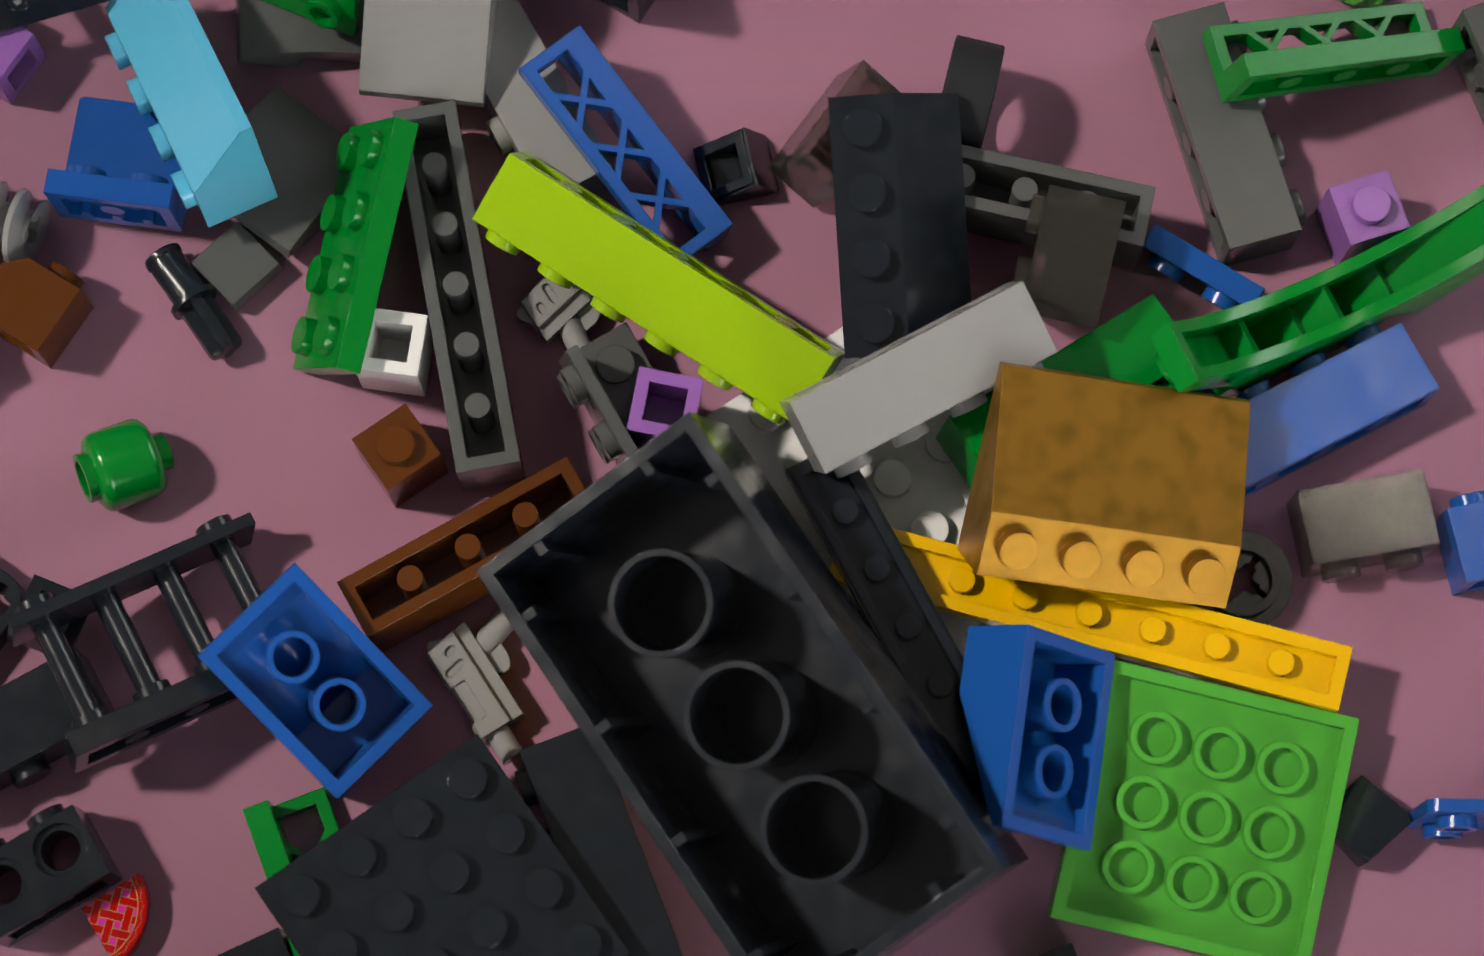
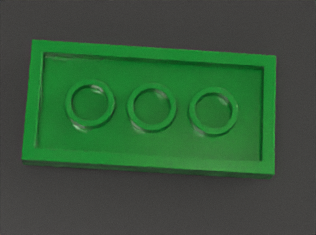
(355, 247)

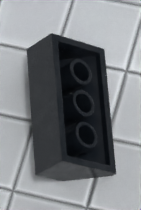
(898, 214)

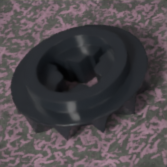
(1270, 578)

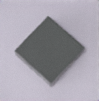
(236, 266)

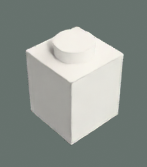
(398, 353)

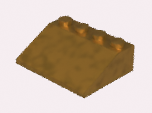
(1109, 486)

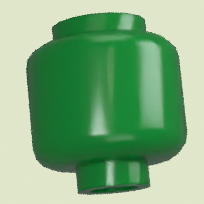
(123, 464)

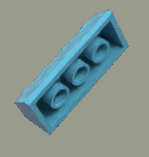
(193, 106)

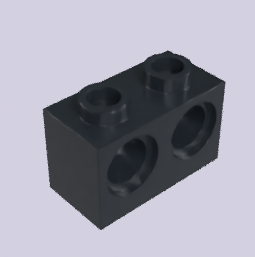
(44, 889)

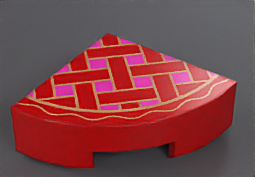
(121, 916)

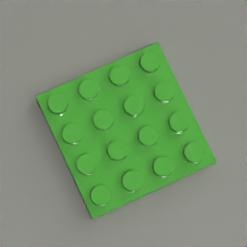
(1209, 818)

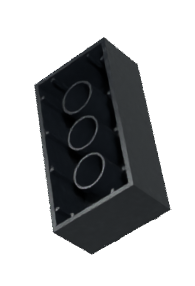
(747, 706)

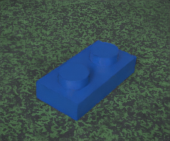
(1177, 257)

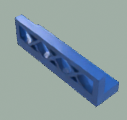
(638, 140)

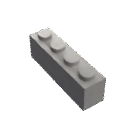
(517, 115)
(917, 379)

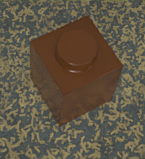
(400, 455)

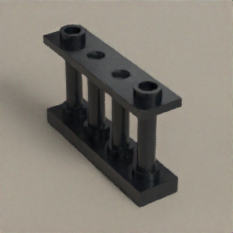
(156, 703)

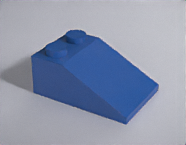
(315, 681)
(1037, 728)

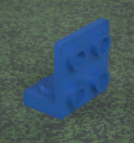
(116, 170)

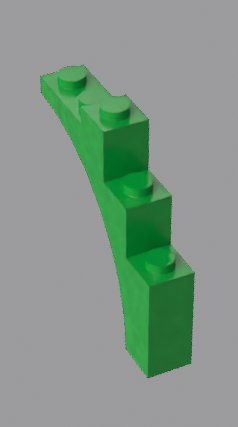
(1318, 314)

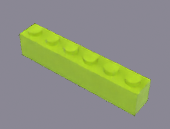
(652, 284)

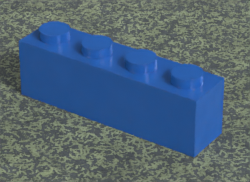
(1333, 402)

